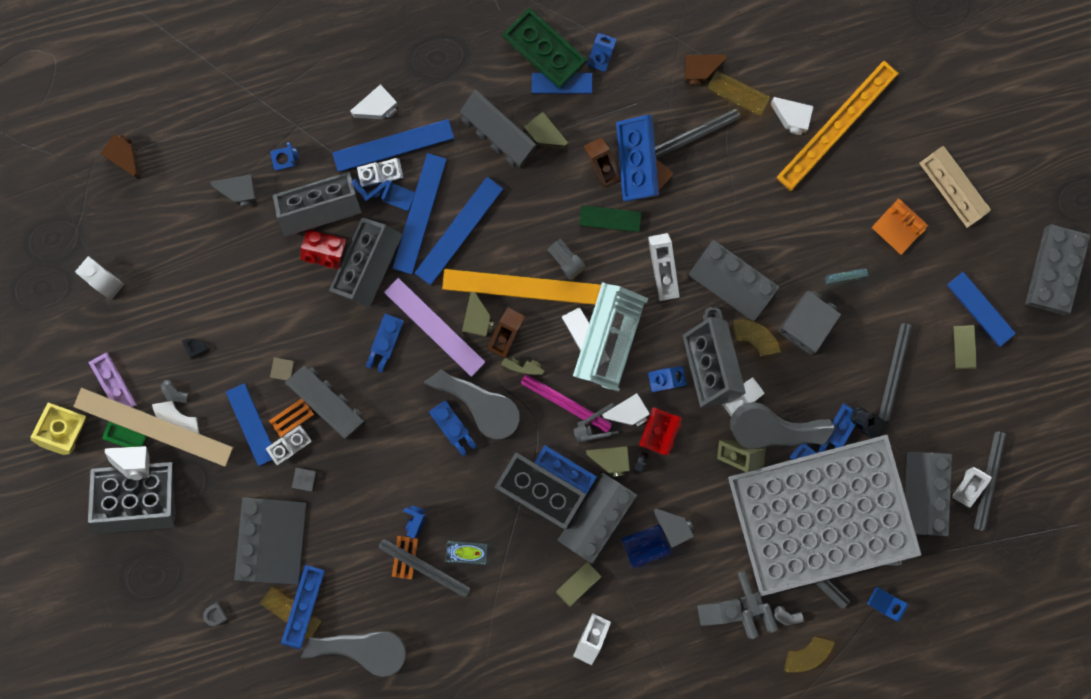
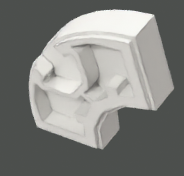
(168, 412)

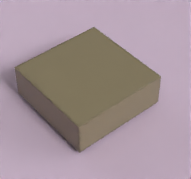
(282, 369)

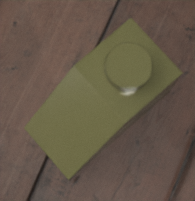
(544, 133)
(477, 318)
(741, 457)
(611, 459)

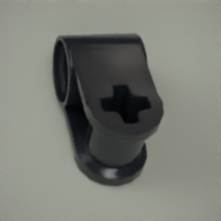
(868, 422)

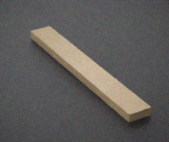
(153, 427)

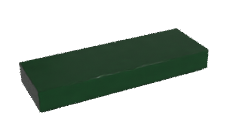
(610, 219)

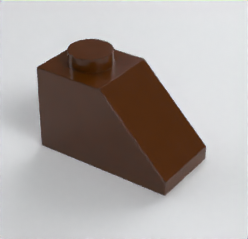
(701, 67)
(122, 154)
(602, 162)
(506, 332)

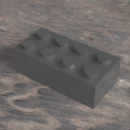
(1057, 269)
(540, 490)

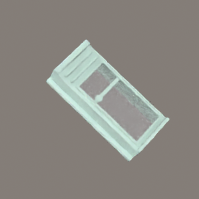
(609, 336)

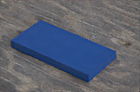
(637, 158)

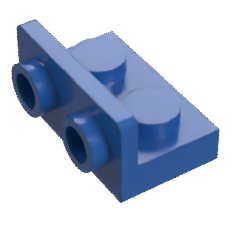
(415, 524)

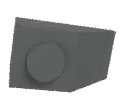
(237, 189)
(674, 527)
(720, 612)

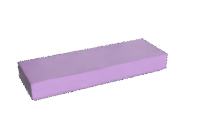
(111, 380)

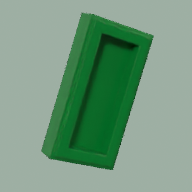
(123, 436)

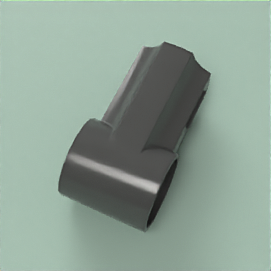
(569, 263)

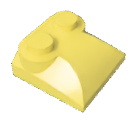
(58, 429)

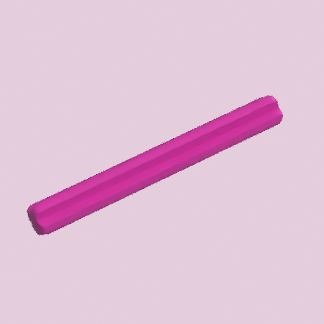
(565, 402)

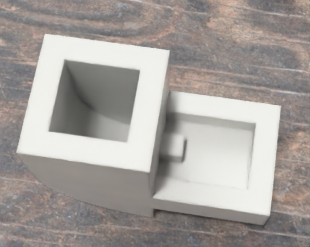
(99, 278)

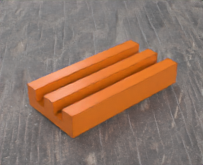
(277, 426)
(406, 546)

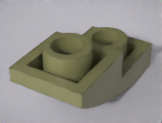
(964, 347)
(532, 368)
(578, 584)

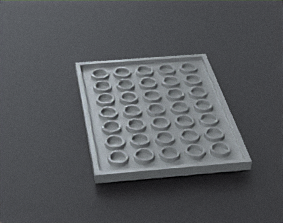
(824, 515)

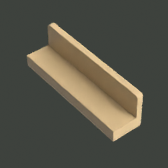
(955, 186)

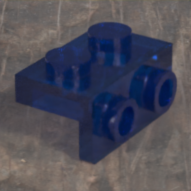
(646, 546)

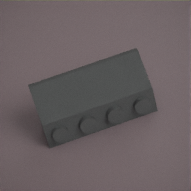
(497, 129)
(316, 204)
(366, 262)
(733, 280)
(713, 363)
(325, 402)
(928, 491)
(597, 517)

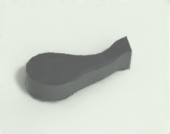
(493, 413)
(759, 427)
(376, 651)

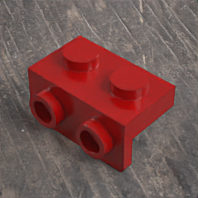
(322, 249)
(660, 431)

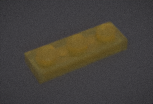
(738, 93)
(281, 607)

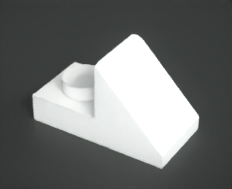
(971, 486)

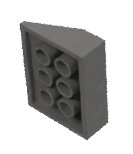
(131, 504)
(270, 541)

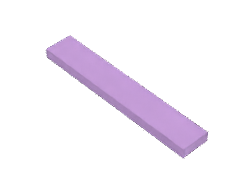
(434, 327)

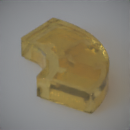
(757, 336)
(808, 657)

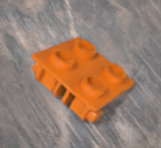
(899, 226)

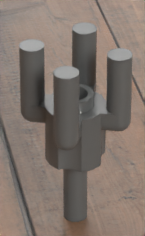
(754, 609)

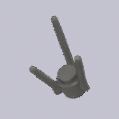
(584, 433)

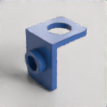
(601, 52)
(292, 154)
(375, 192)
(397, 196)
(666, 379)
(886, 603)

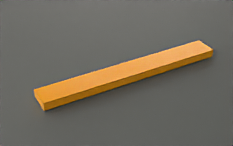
(837, 125)
(520, 287)

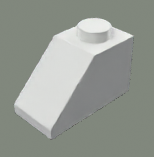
(376, 105)
(792, 115)
(753, 392)
(628, 412)
(130, 461)
(592, 639)

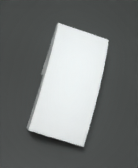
(378, 172)
(288, 444)

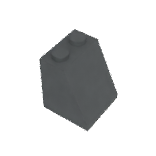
(809, 322)

